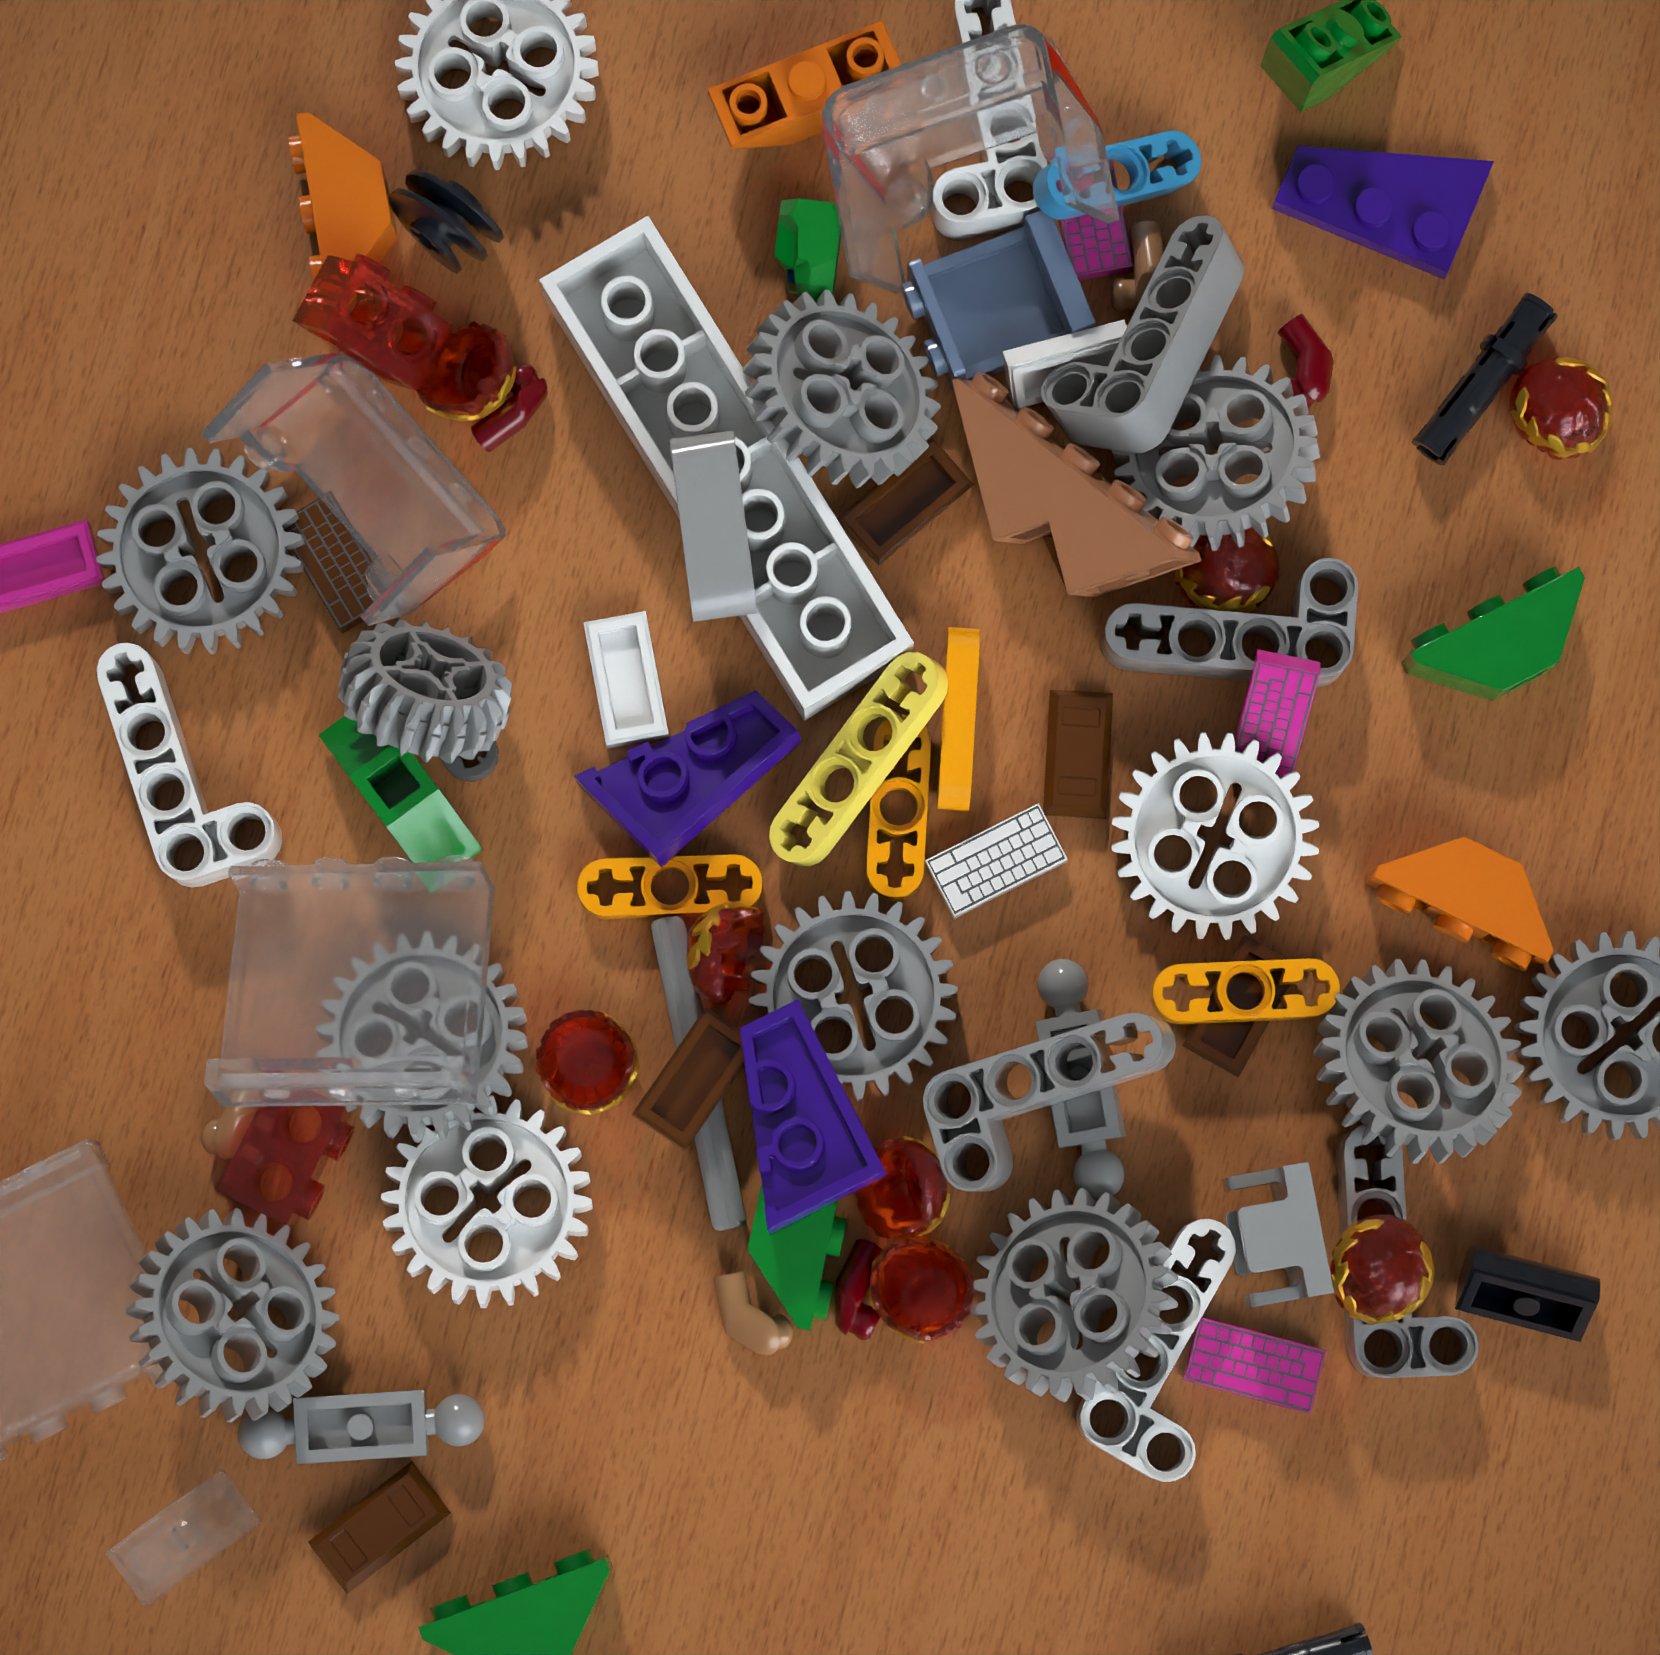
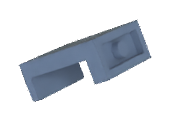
(996, 299)

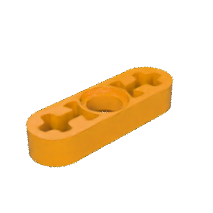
(958, 719)
(911, 855)
(623, 902)
(1291, 971)

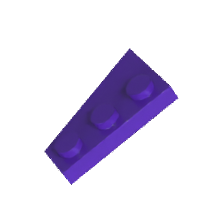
(1386, 201)
(686, 781)
(803, 1120)

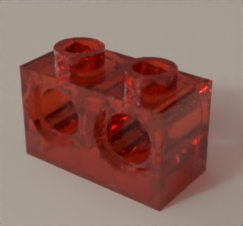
(370, 328)
(271, 1144)

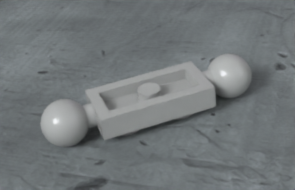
(1089, 1117)
(362, 1426)

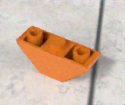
(787, 97)
(346, 196)
(1469, 895)

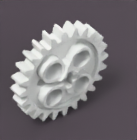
(466, 112)
(1268, 857)
(527, 1242)

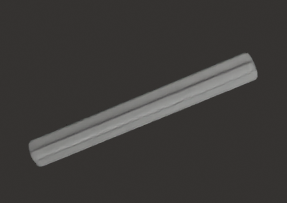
(713, 1138)

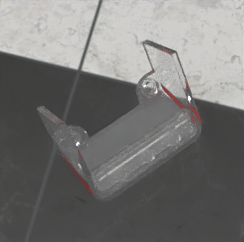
(945, 107)
(369, 470)

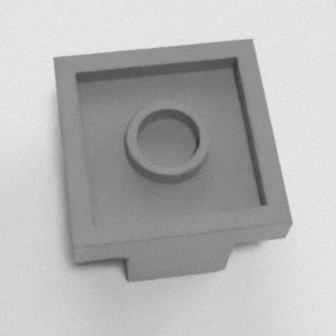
(1280, 1234)

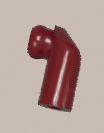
(1313, 357)
(515, 412)
(851, 1288)

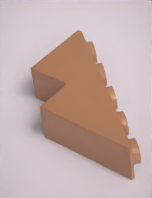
(1043, 488)

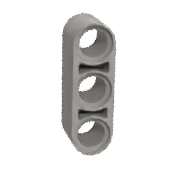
(713, 526)

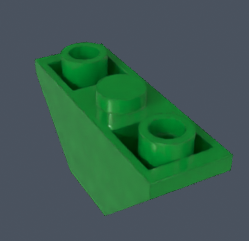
(1327, 50)
(1502, 642)
(400, 795)
(796, 1259)
(523, 1615)

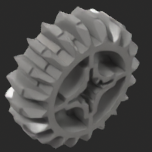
(424, 691)

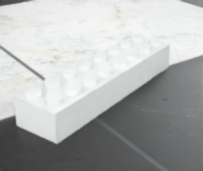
(677, 377)

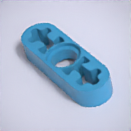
(1135, 157)

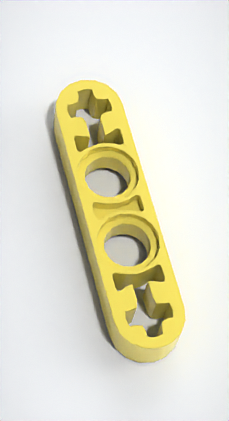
(866, 766)

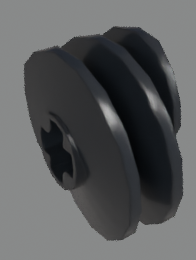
(438, 217)

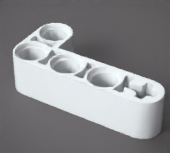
(999, 164)
(169, 763)
(1137, 1396)

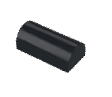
(1527, 1293)

